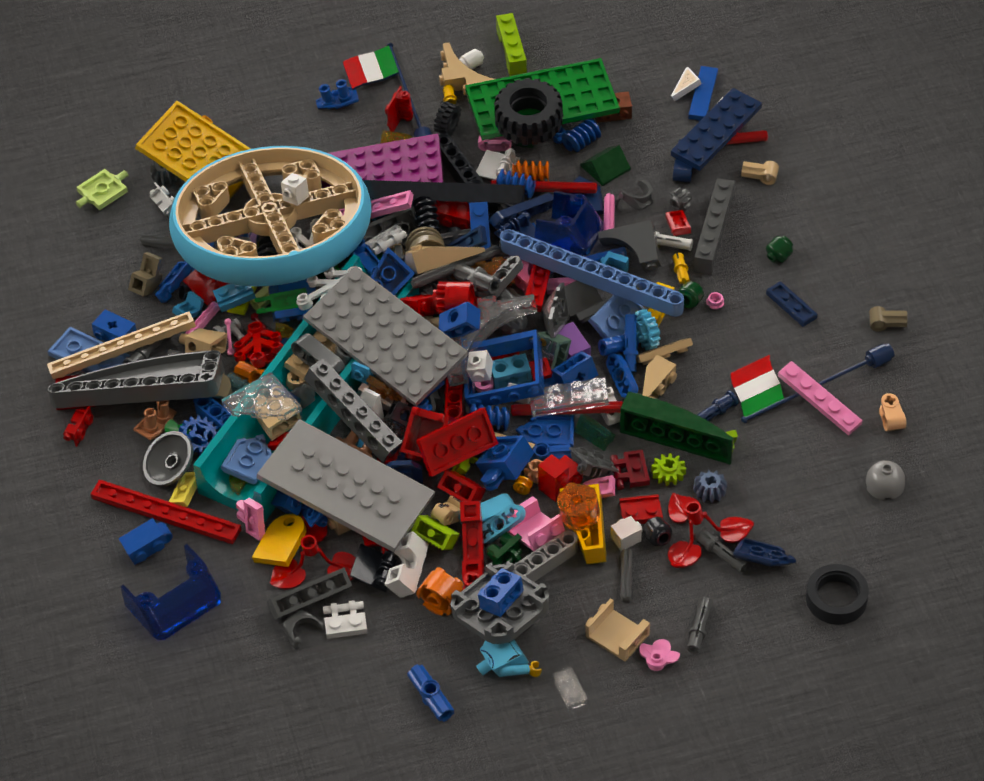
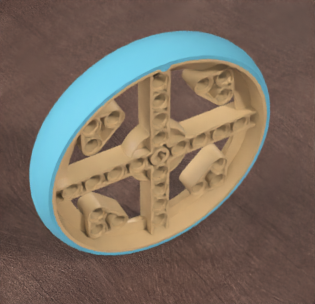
(268, 215)

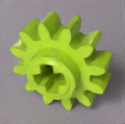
(668, 469)

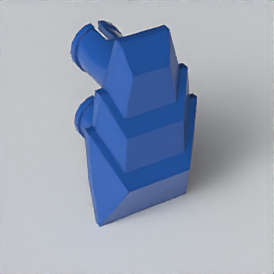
(337, 98)

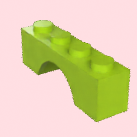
(513, 48)

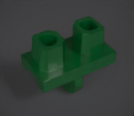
(509, 552)

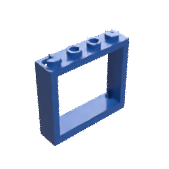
(507, 345)

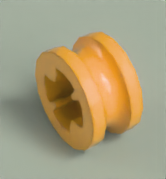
(522, 485)

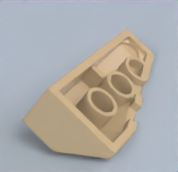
(426, 258)

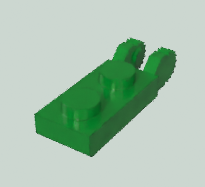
(280, 300)

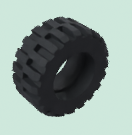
(528, 128)

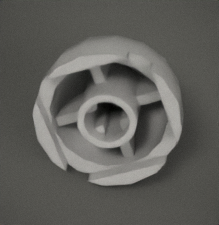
(885, 480)

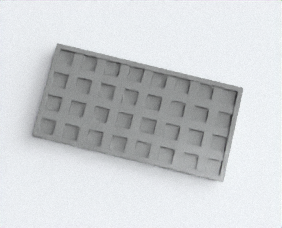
(385, 336)

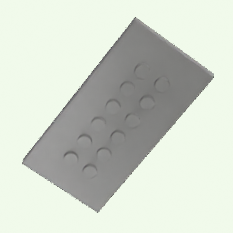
(346, 485)

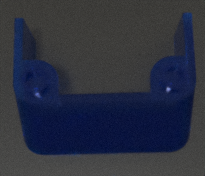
(575, 224)
(179, 606)

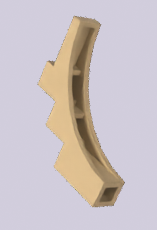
(457, 73)

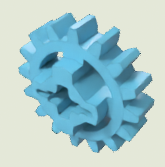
(647, 330)

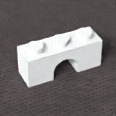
(405, 577)

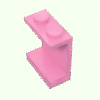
(536, 527)

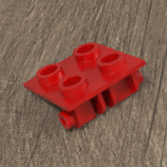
(399, 108)
(203, 286)

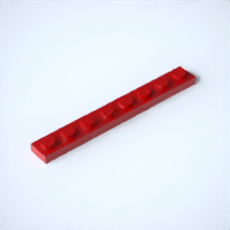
(166, 511)

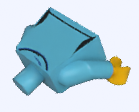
(506, 660)

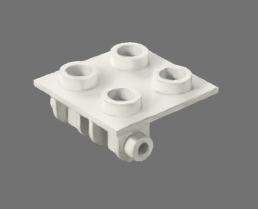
(493, 163)

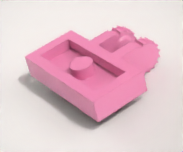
(252, 515)

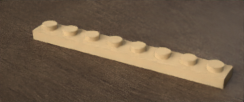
(121, 345)

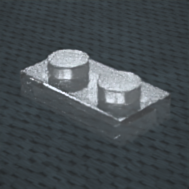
(570, 688)

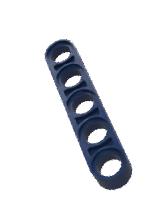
(532, 206)

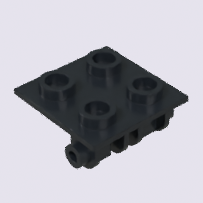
(372, 566)

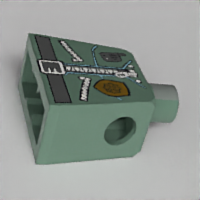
(554, 349)

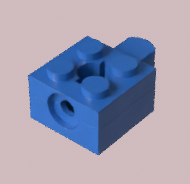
(504, 460)

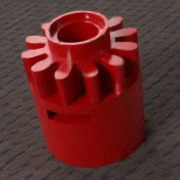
(452, 294)

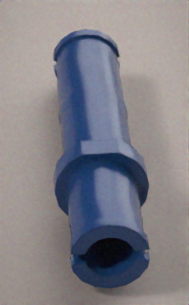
(631, 341)

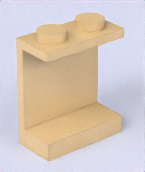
(616, 631)

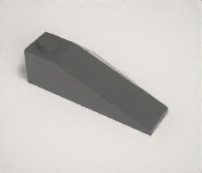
(555, 311)

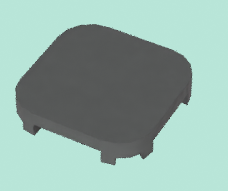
(523, 613)

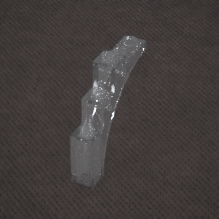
(492, 316)

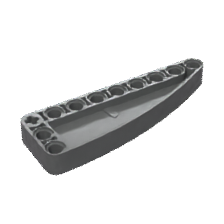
(144, 380)

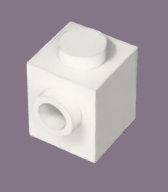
(294, 189)
(479, 366)
(626, 533)

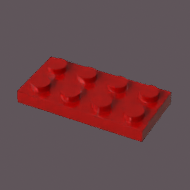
(457, 441)

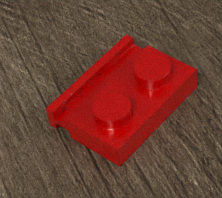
(641, 507)

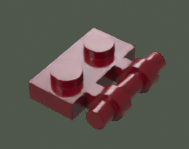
(636, 469)

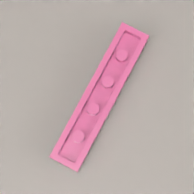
(390, 204)
(820, 398)

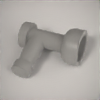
(235, 326)

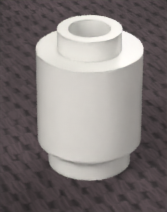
(472, 59)

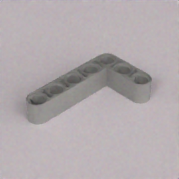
(548, 556)

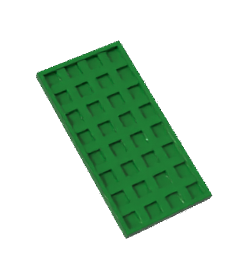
(582, 88)

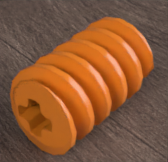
(536, 171)

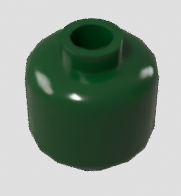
(779, 249)
(692, 294)

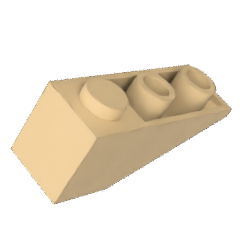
(658, 376)

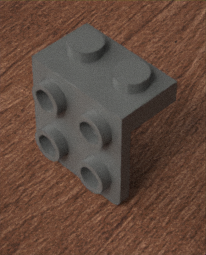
(582, 301)

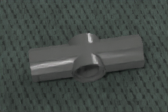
(479, 277)

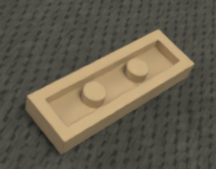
(664, 351)

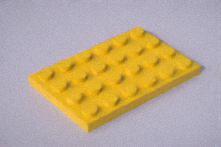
(188, 142)

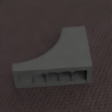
(639, 239)

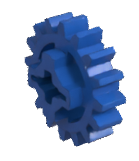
(200, 432)

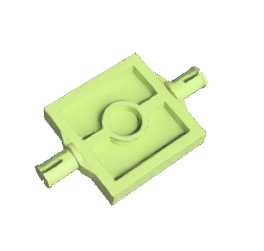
(102, 189)

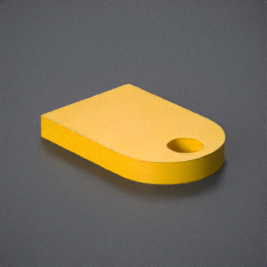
(280, 541)

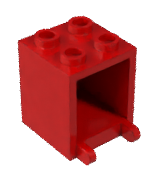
(420, 424)

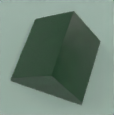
(607, 165)

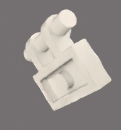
(386, 239)
(345, 625)

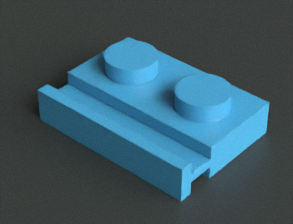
(233, 295)

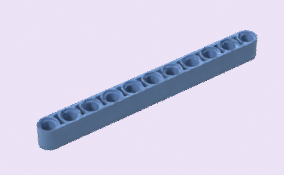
(592, 273)

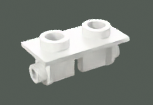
(160, 195)

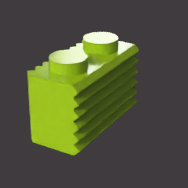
(435, 532)

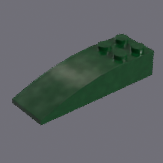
(674, 428)

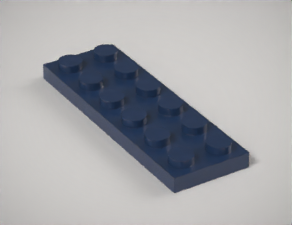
(716, 129)

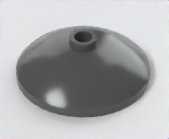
(168, 458)

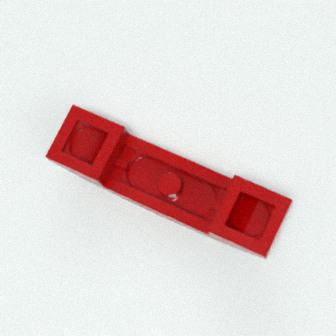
(472, 537)

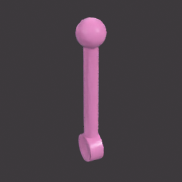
(230, 351)

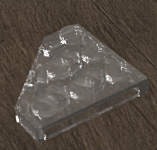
(263, 399)

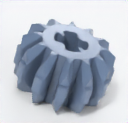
(710, 486)

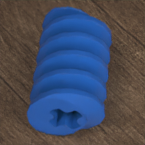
(581, 135)
(514, 180)
(496, 416)

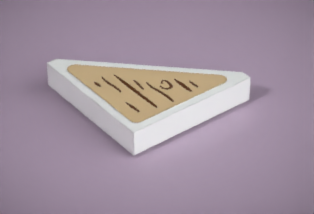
(686, 84)

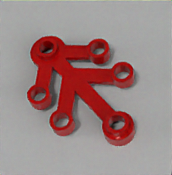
(255, 331)

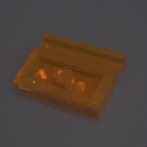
(382, 389)

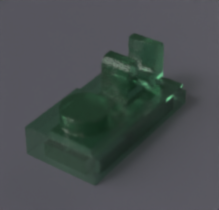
(594, 432)

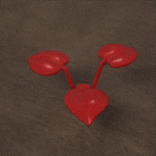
(687, 508)
(294, 575)

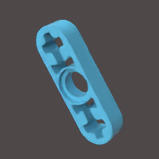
(509, 523)

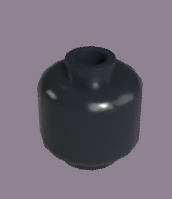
(657, 531)

